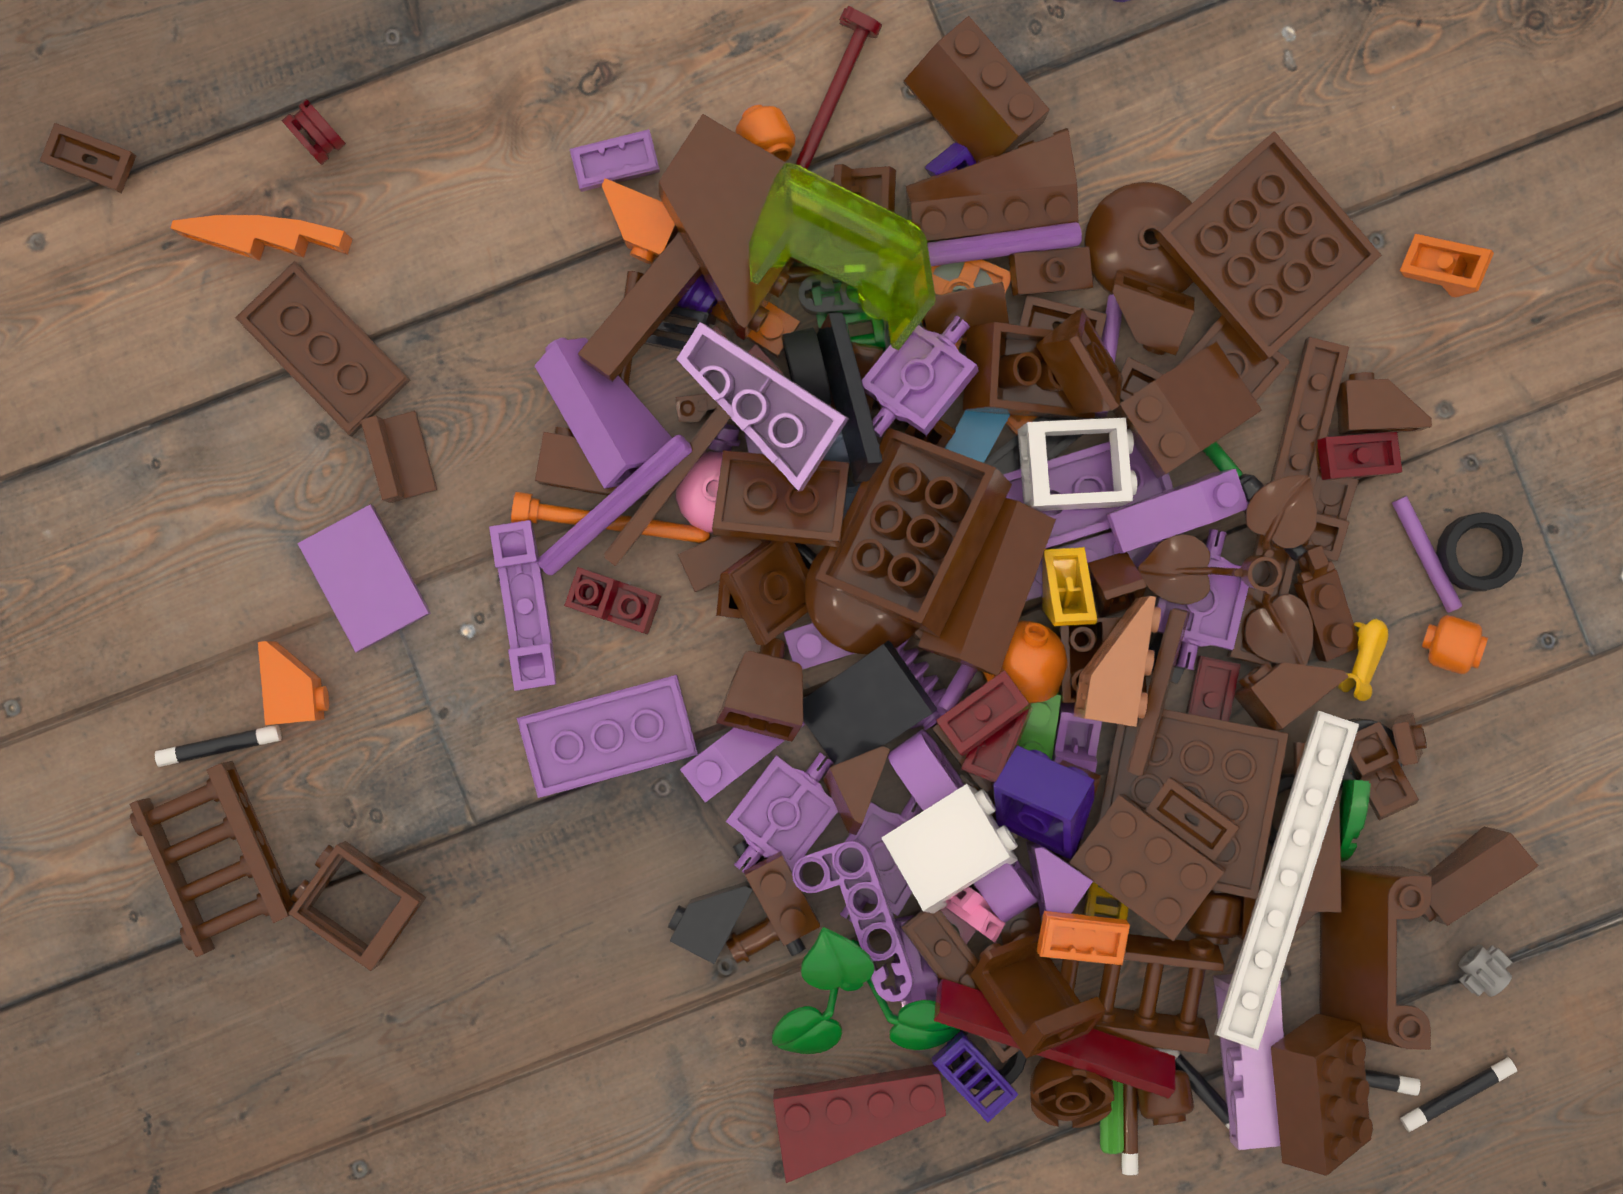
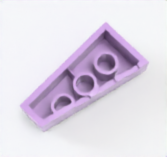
(772, 410)
(1250, 1079)

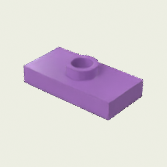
(615, 160)

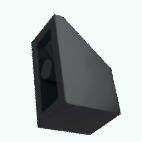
(709, 920)

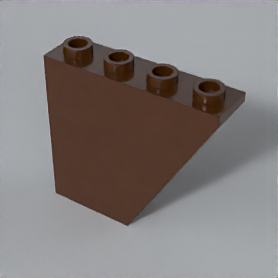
(715, 200)

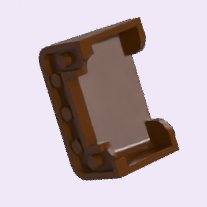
(1361, 953)

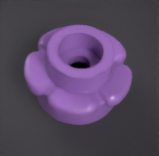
(726, 439)

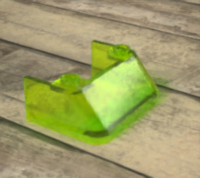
(849, 241)

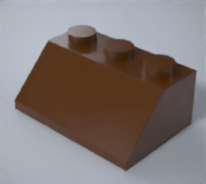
(976, 93)

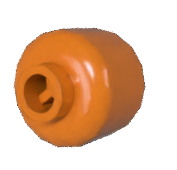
(768, 129)
(1455, 644)

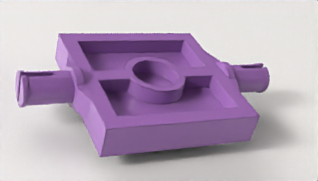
(919, 378)
(1215, 617)
(783, 812)
(875, 826)

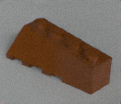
(999, 193)

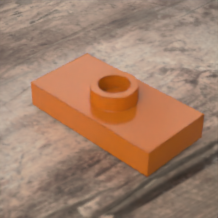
(1083, 938)

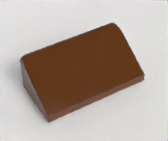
(972, 305)

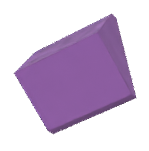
(1056, 880)

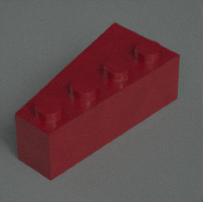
(851, 1114)

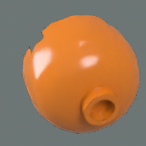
(1035, 661)

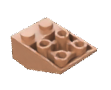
(1114, 676)

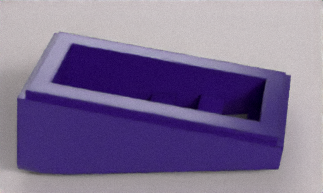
(950, 1053)

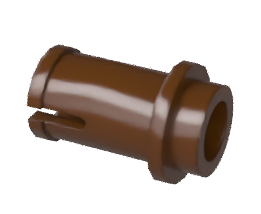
(752, 940)

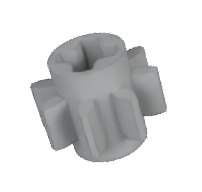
(1485, 970)

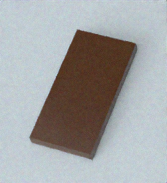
(322, 348)

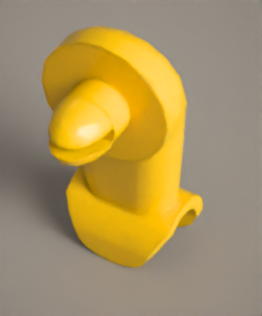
(1371, 645)

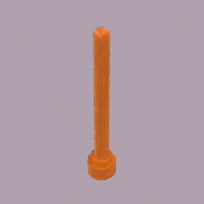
(529, 508)

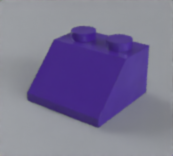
(1043, 800)

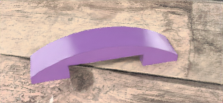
(524, 605)

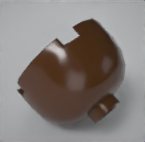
(1069, 1094)

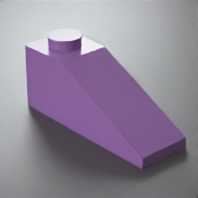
(1178, 510)
(727, 760)

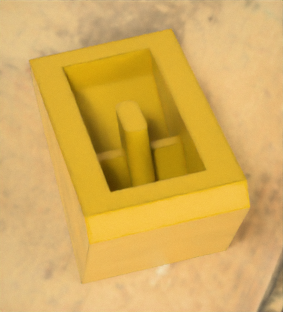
(1067, 587)

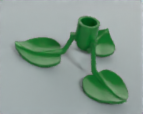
(844, 964)

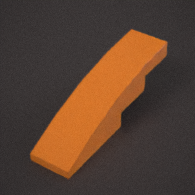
(251, 233)

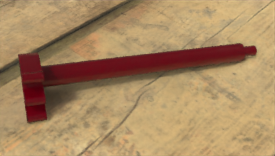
(863, 27)

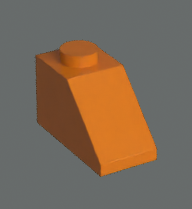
(641, 221)
(289, 687)

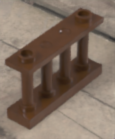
(255, 863)
(1144, 1024)

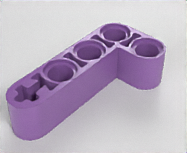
(863, 921)

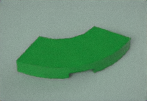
(1353, 814)

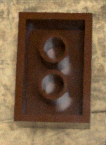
(1147, 866)
(1321, 1093)

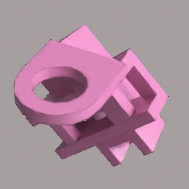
(971, 913)

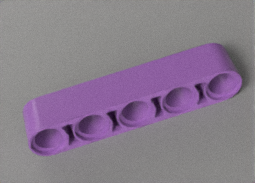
(931, 779)

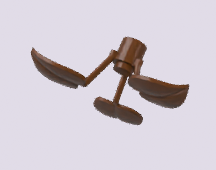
(1287, 516)

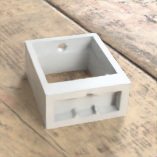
(1035, 466)

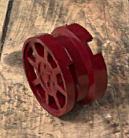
(317, 129)

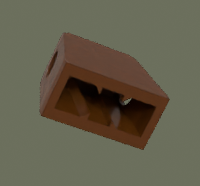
(765, 694)

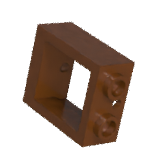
(308, 892)

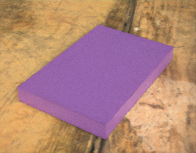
(364, 578)

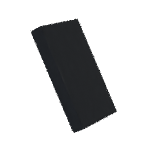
(866, 705)

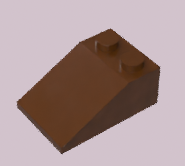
(1013, 374)
(1187, 409)

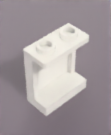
(950, 846)

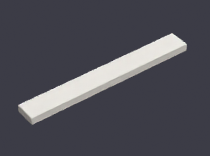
(1286, 880)

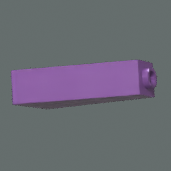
(602, 414)

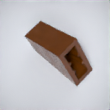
(1476, 873)

